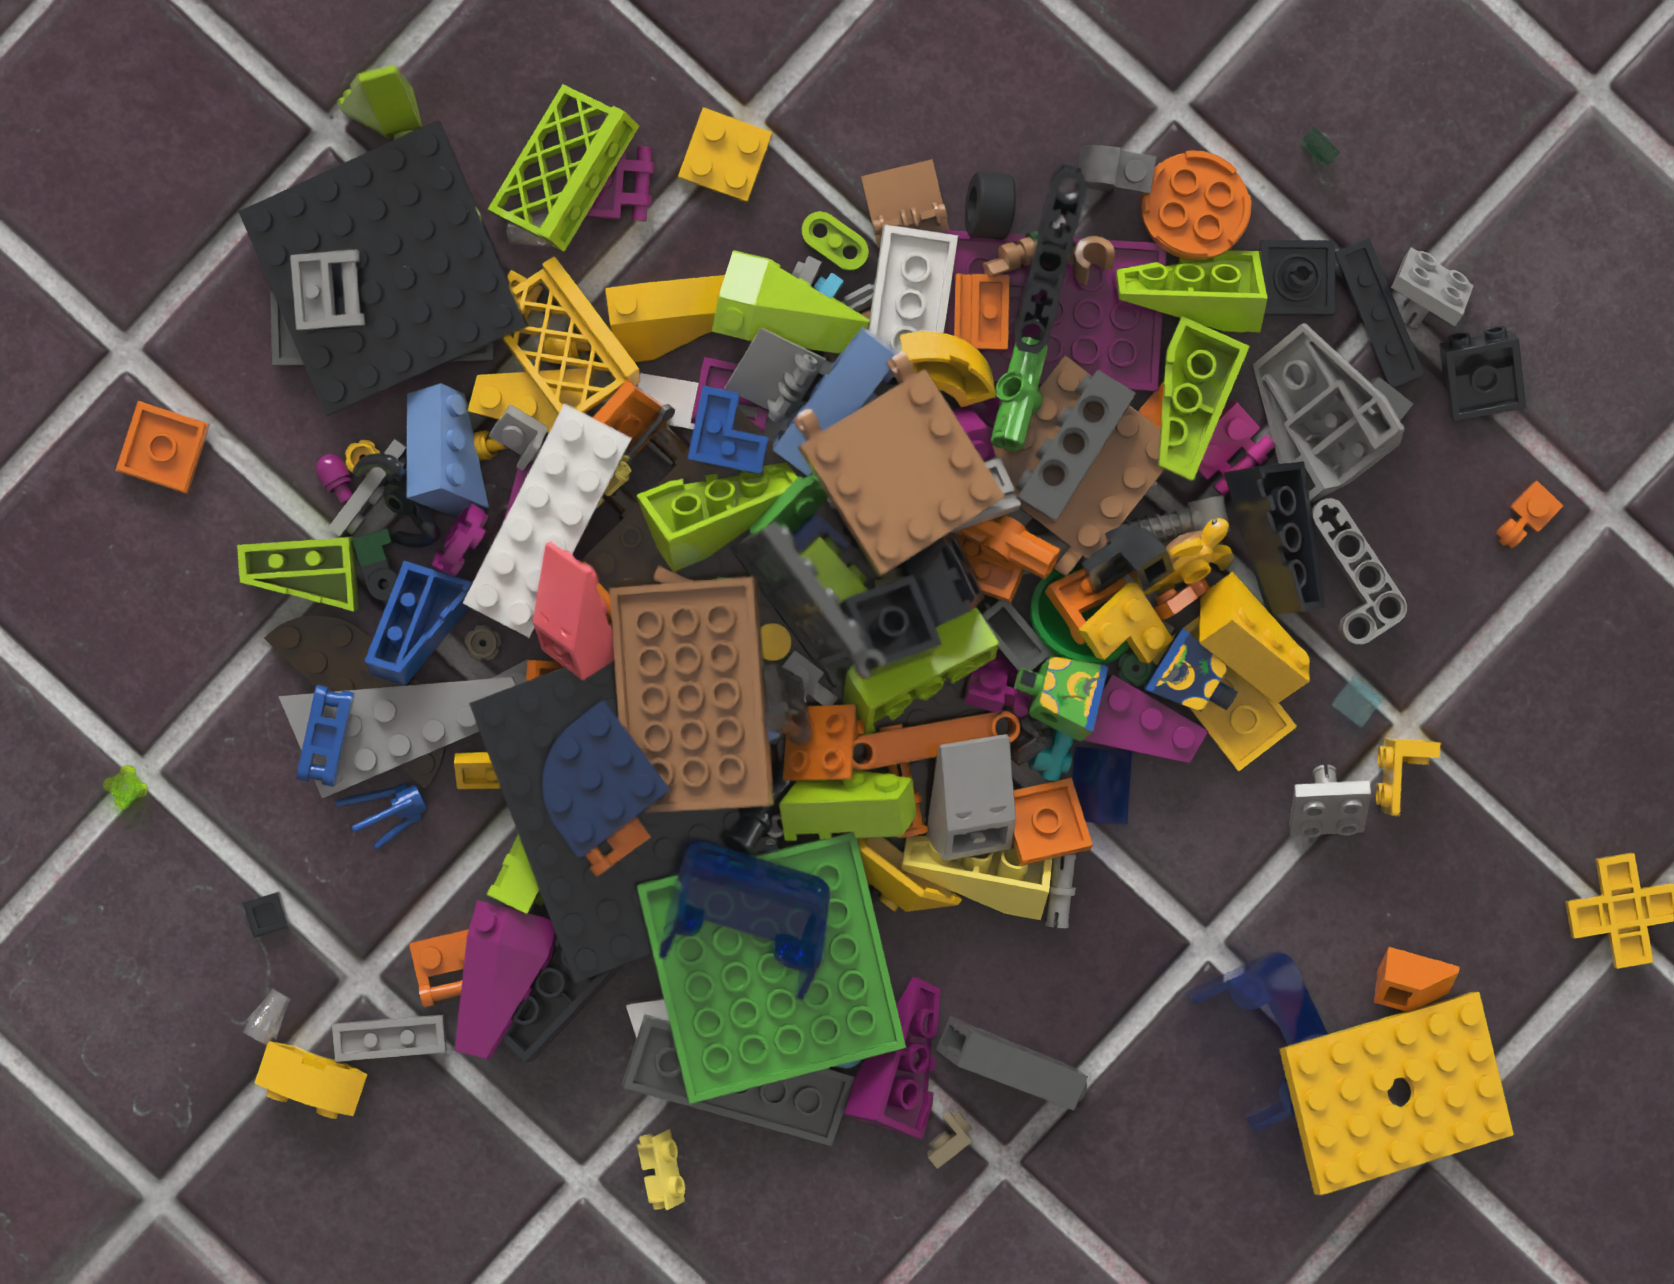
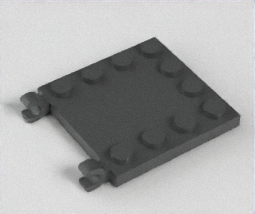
(804, 603)

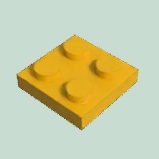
(725, 155)

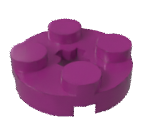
(463, 533)

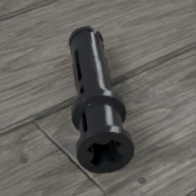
(758, 819)

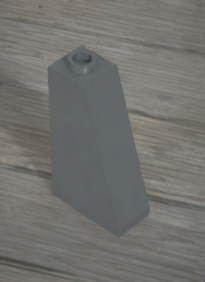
(1012, 1064)

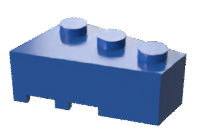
(415, 621)

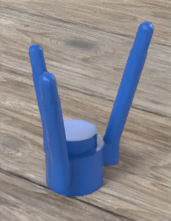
(406, 804)

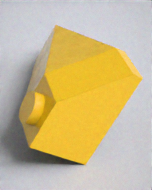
(662, 314)

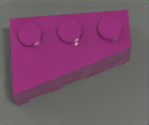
(1143, 724)

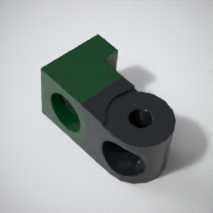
(376, 563)

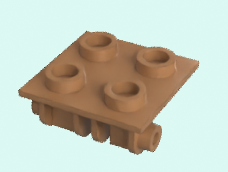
(906, 199)

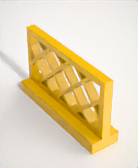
(591, 329)

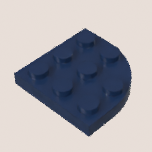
(598, 780)

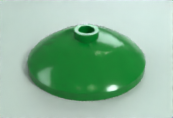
(1055, 632)

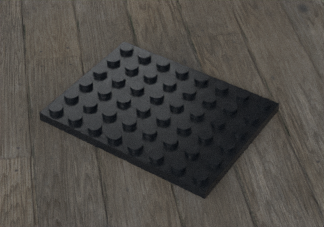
(592, 916)

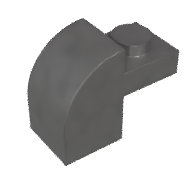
(1117, 169)

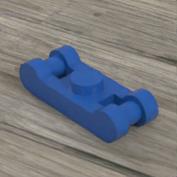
(325, 735)

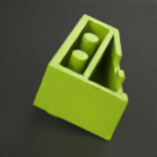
(516, 881)

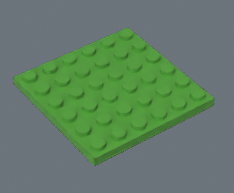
(738, 1006)

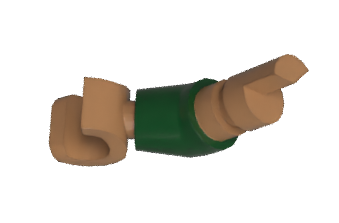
(1087, 251)

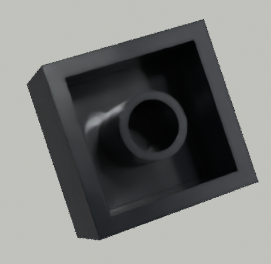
(893, 623)

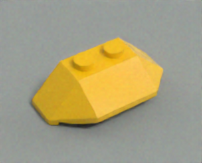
(898, 887)

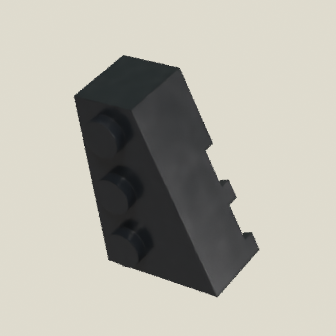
(945, 579)

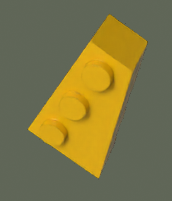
(497, 391)

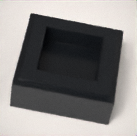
(266, 914)

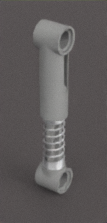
(1181, 521)

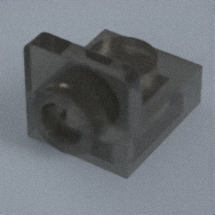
(1032, 739)

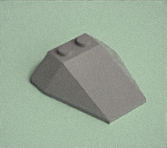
(1323, 412)

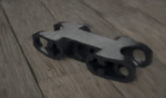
(1049, 238)

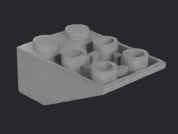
(972, 798)

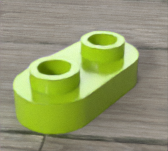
(835, 241)

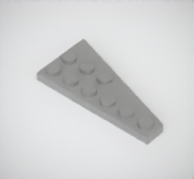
(395, 724)

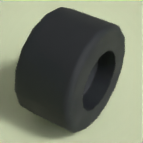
(990, 205)

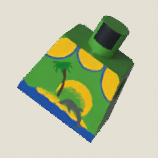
(1065, 694)

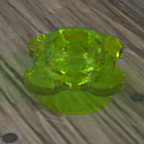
(128, 776)

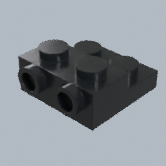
(1483, 373)

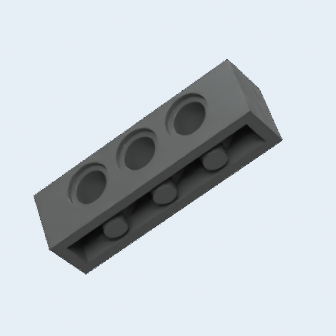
(1114, 400)

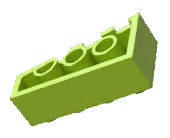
(964, 648)

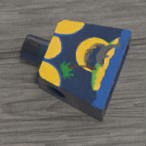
(1190, 675)

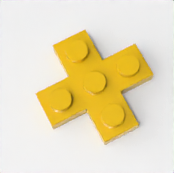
(1622, 910)

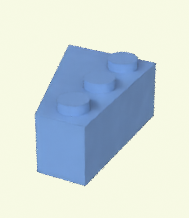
(442, 452)

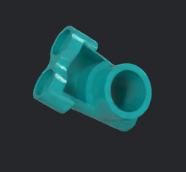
(1055, 758)

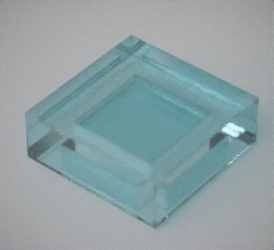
(1357, 701)

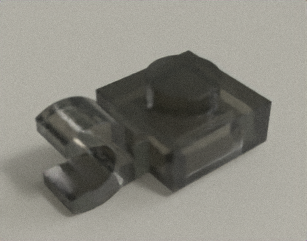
(495, 518)

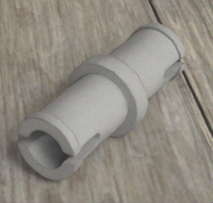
(1061, 891)

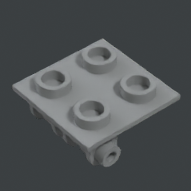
(775, 374)

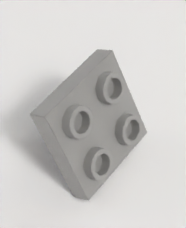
(1431, 289)
(1329, 805)

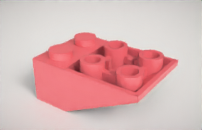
(572, 614)

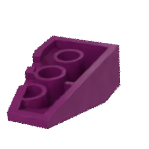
(499, 966)
(894, 1085)

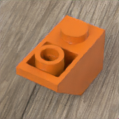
(1411, 980)

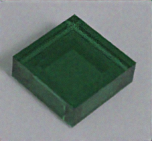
(1320, 147)

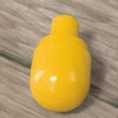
(557, 346)
(486, 446)

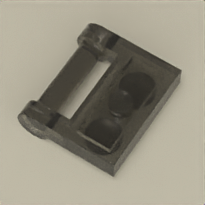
(786, 696)

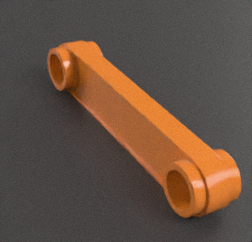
(924, 740)

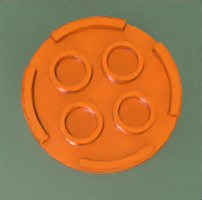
(1196, 206)

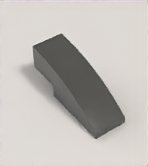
(1013, 633)

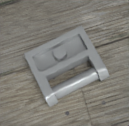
(315, 291)

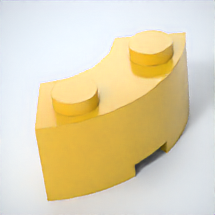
(951, 364)
(310, 1079)

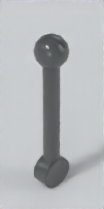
(665, 413)

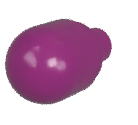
(334, 476)

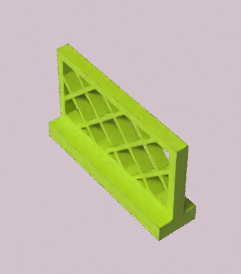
(584, 177)

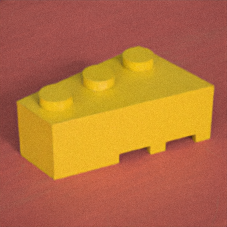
(1251, 640)

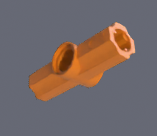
(1009, 541)

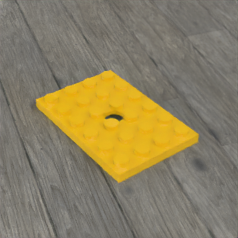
(1344, 1083)

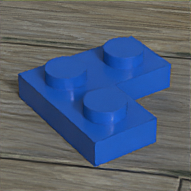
(716, 441)

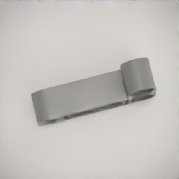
(1351, 567)

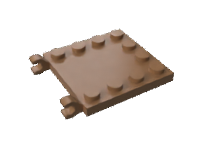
(899, 468)
(1112, 484)

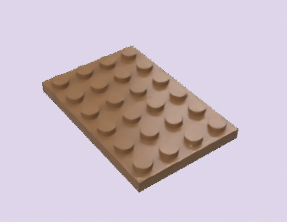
(695, 689)

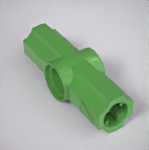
(1018, 397)

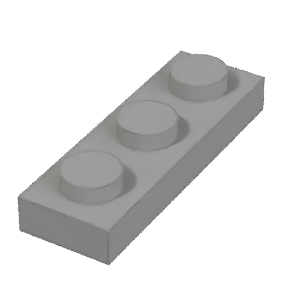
(370, 491)
(389, 1038)

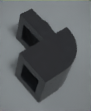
(1130, 552)

